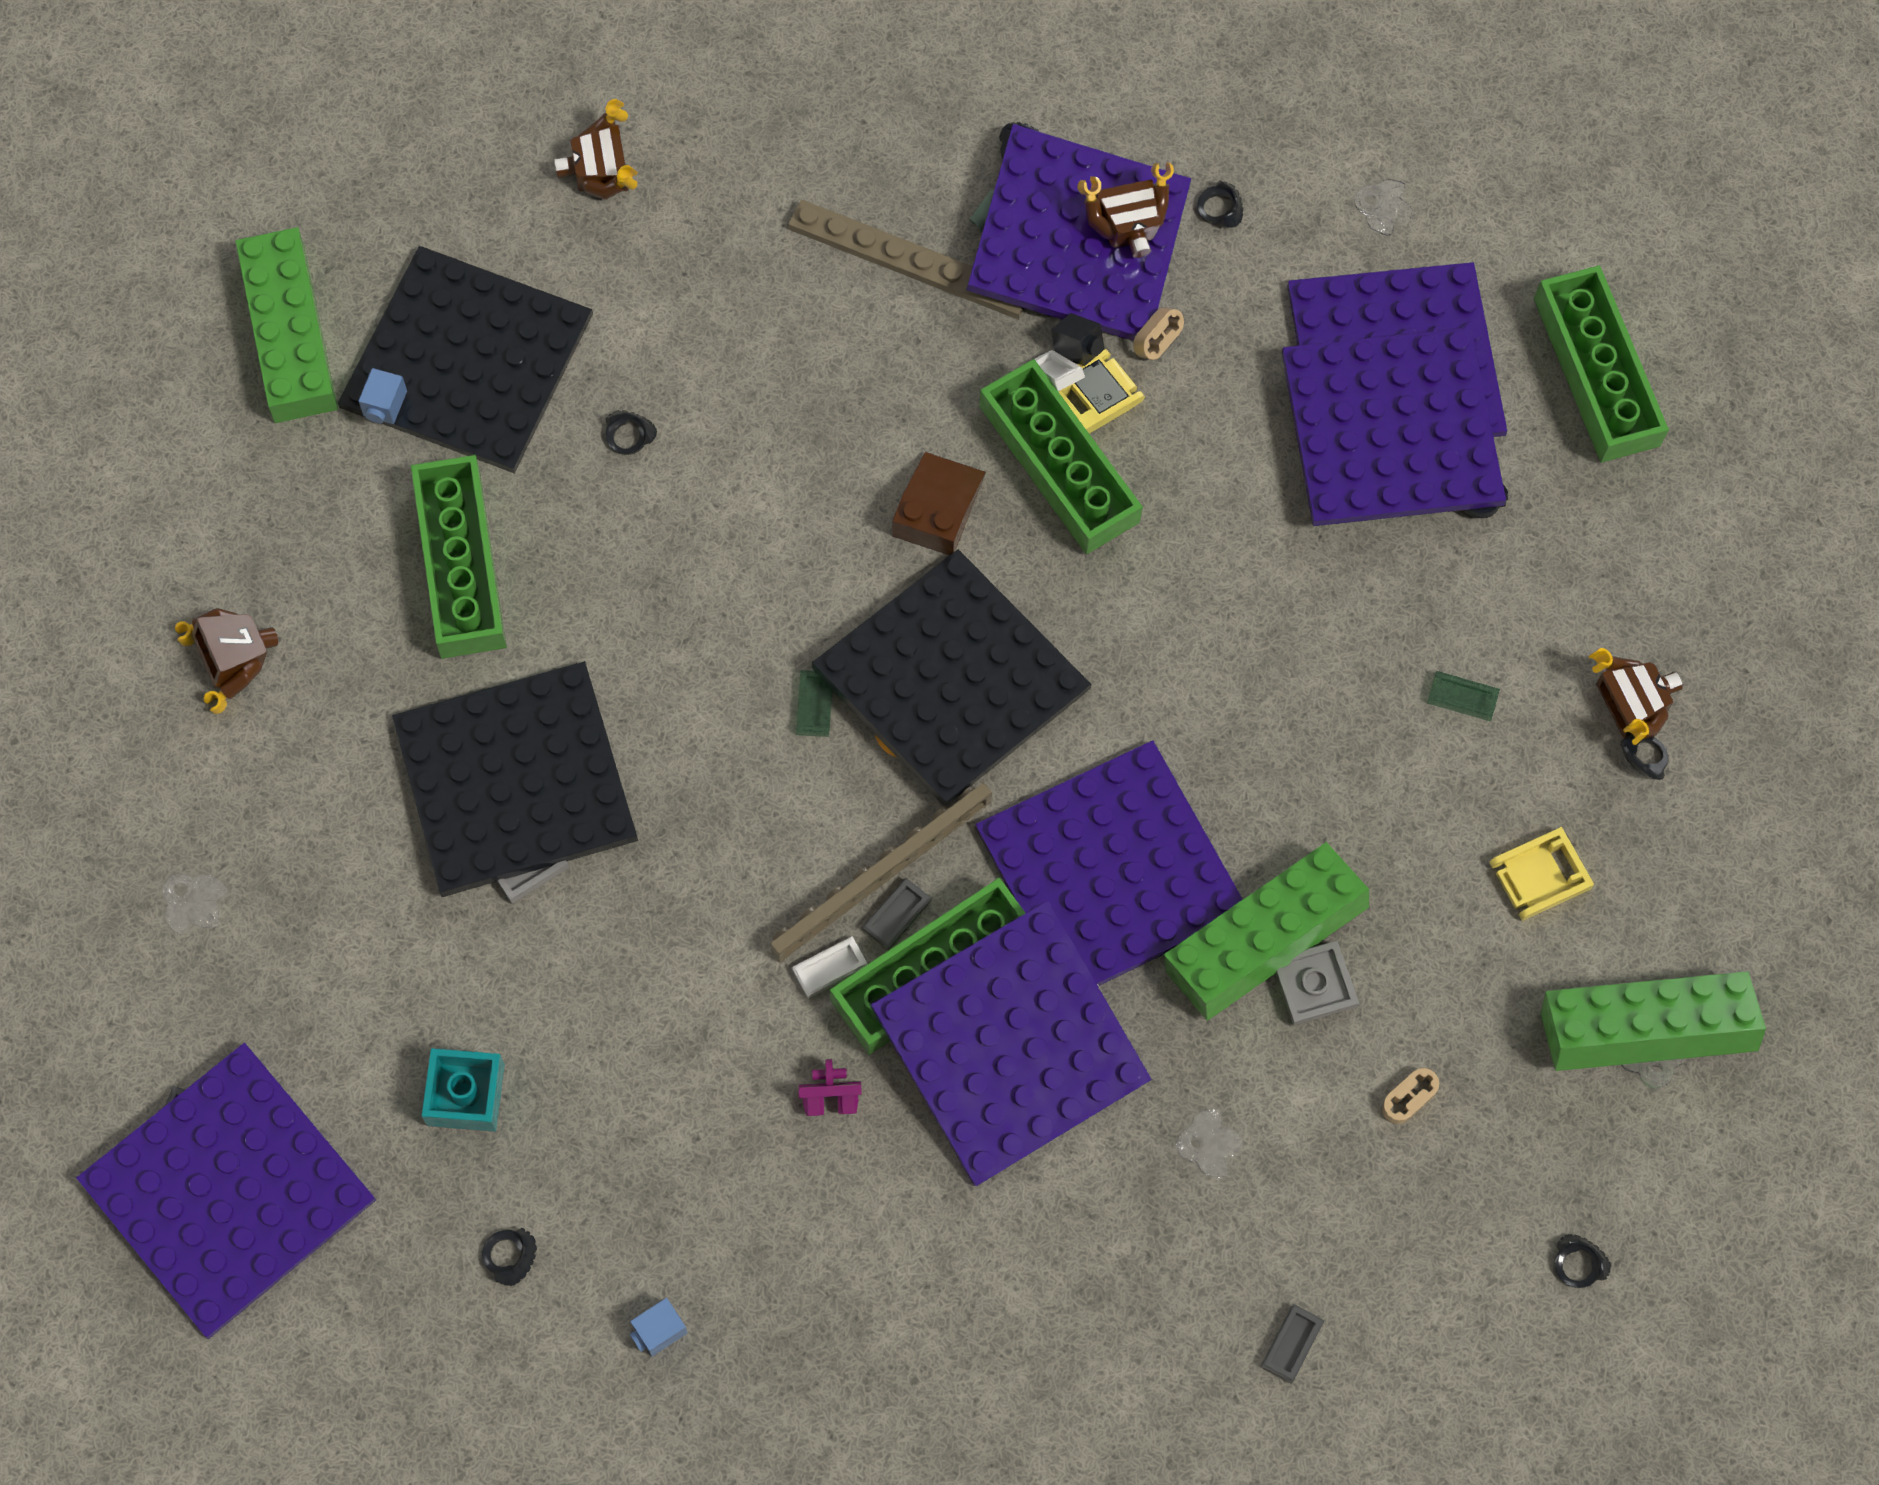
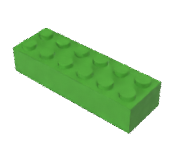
(286, 325)
(1600, 364)
(1060, 456)
(458, 557)
(1266, 931)
(925, 949)
(1652, 1021)

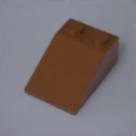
(937, 503)

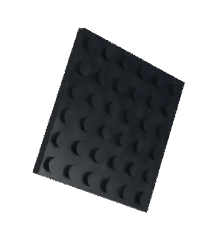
(472, 355)
(951, 677)
(514, 779)

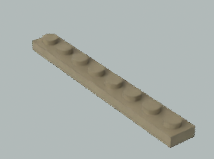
(891, 253)
(870, 879)

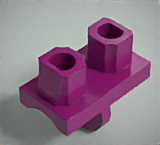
(814, 1094)

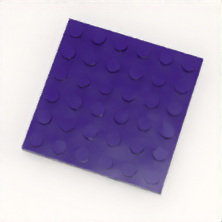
(1045, 253)
(1398, 305)
(1392, 426)
(1114, 861)
(1010, 1043)
(226, 1190)

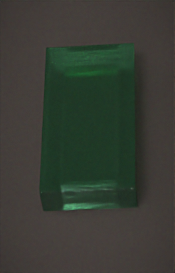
(1463, 696)
(813, 705)

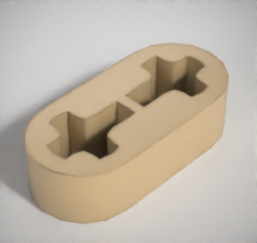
(1158, 333)
(1404, 1090)

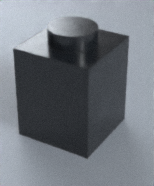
(1078, 339)

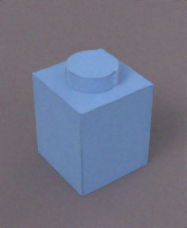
(382, 396)
(657, 1328)

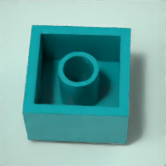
(463, 1090)

